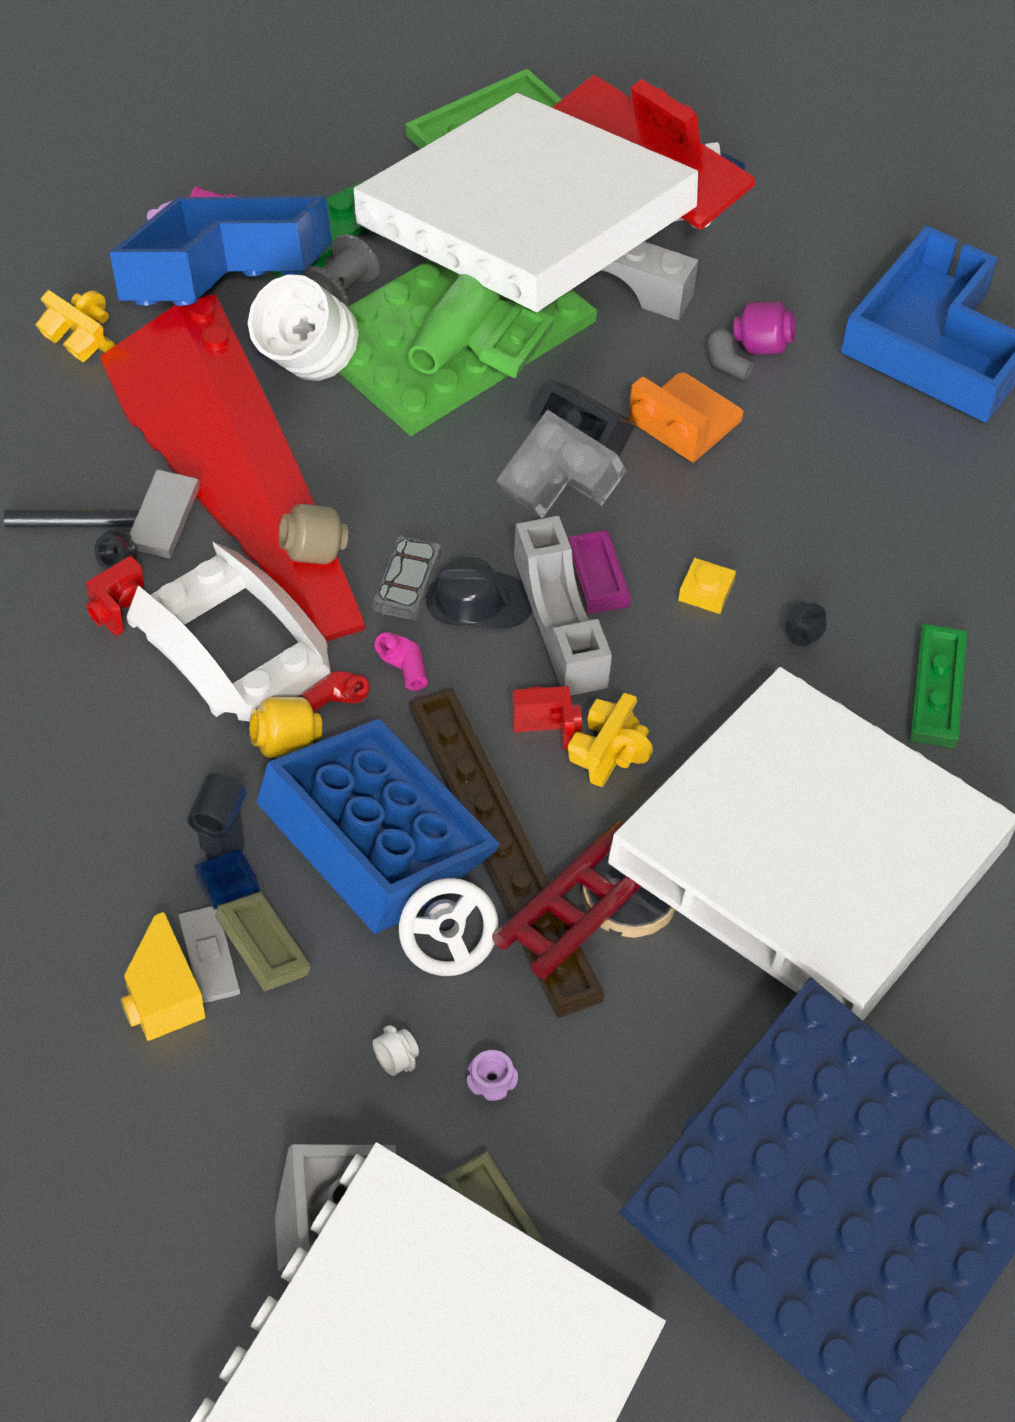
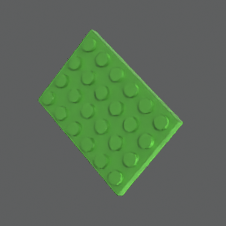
(388, 326)

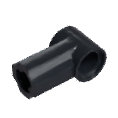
(218, 815)

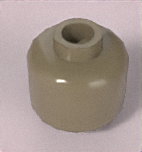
(312, 534)

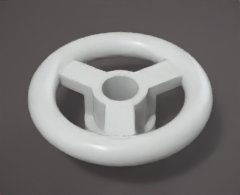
(438, 912)

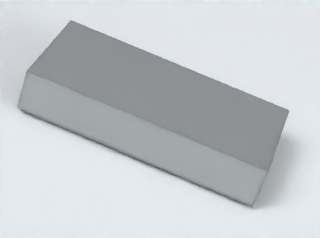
(164, 513)

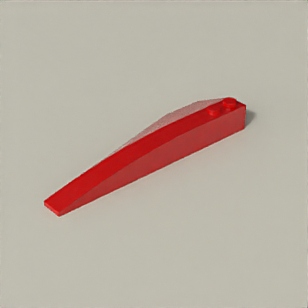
(209, 418)

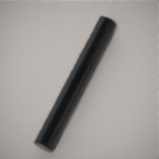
(70, 518)

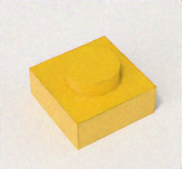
(707, 585)

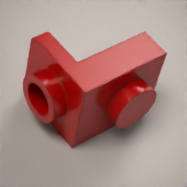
(546, 710)

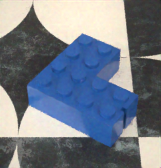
(203, 238)
(925, 327)

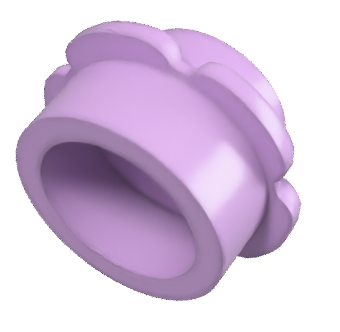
(492, 1062)

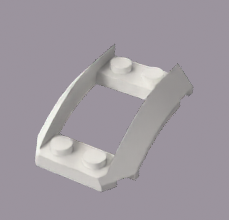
(201, 589)

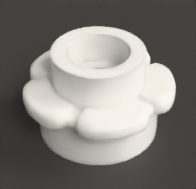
(396, 1050)

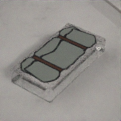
(407, 578)

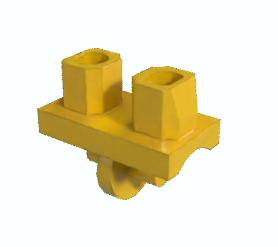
(81, 319)
(618, 741)

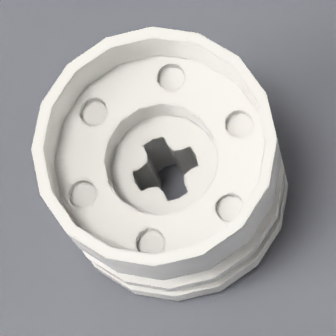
(303, 327)

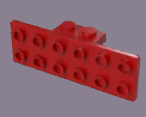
(665, 128)

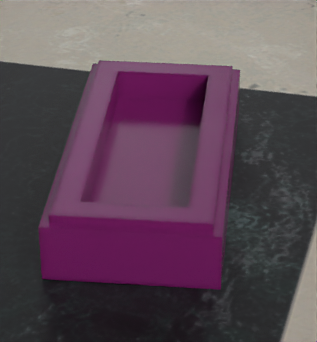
(598, 572)

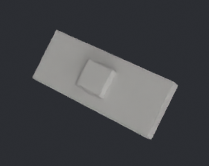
(209, 954)

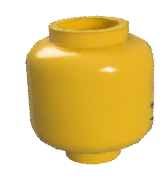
(284, 726)

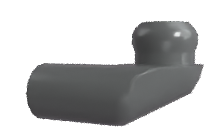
(723, 355)

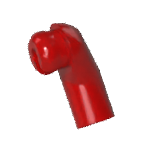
(337, 687)

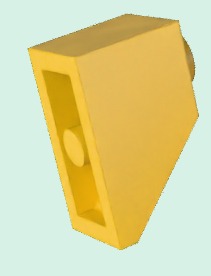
(161, 984)

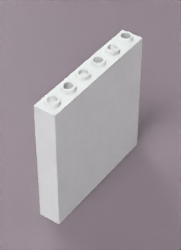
(526, 200)
(813, 843)
(432, 1316)

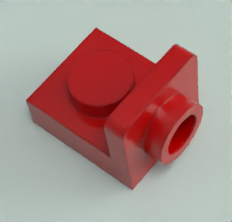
(113, 591)

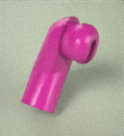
(405, 656)

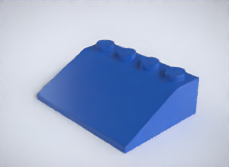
(372, 820)

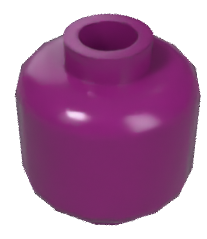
(765, 327)

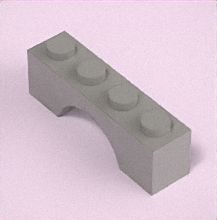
(658, 277)
(571, 639)

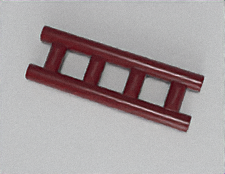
(551, 899)

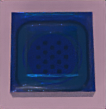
(226, 878)

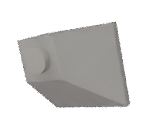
(306, 1185)

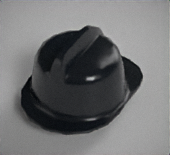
(477, 596)

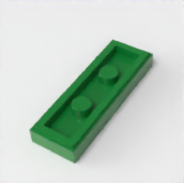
(938, 686)

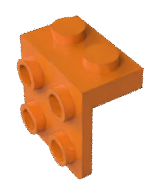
(683, 414)

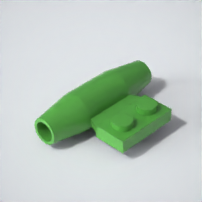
(473, 315)

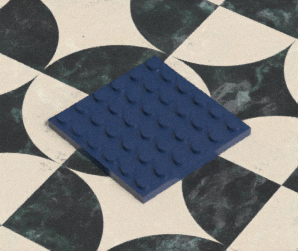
(837, 1206)

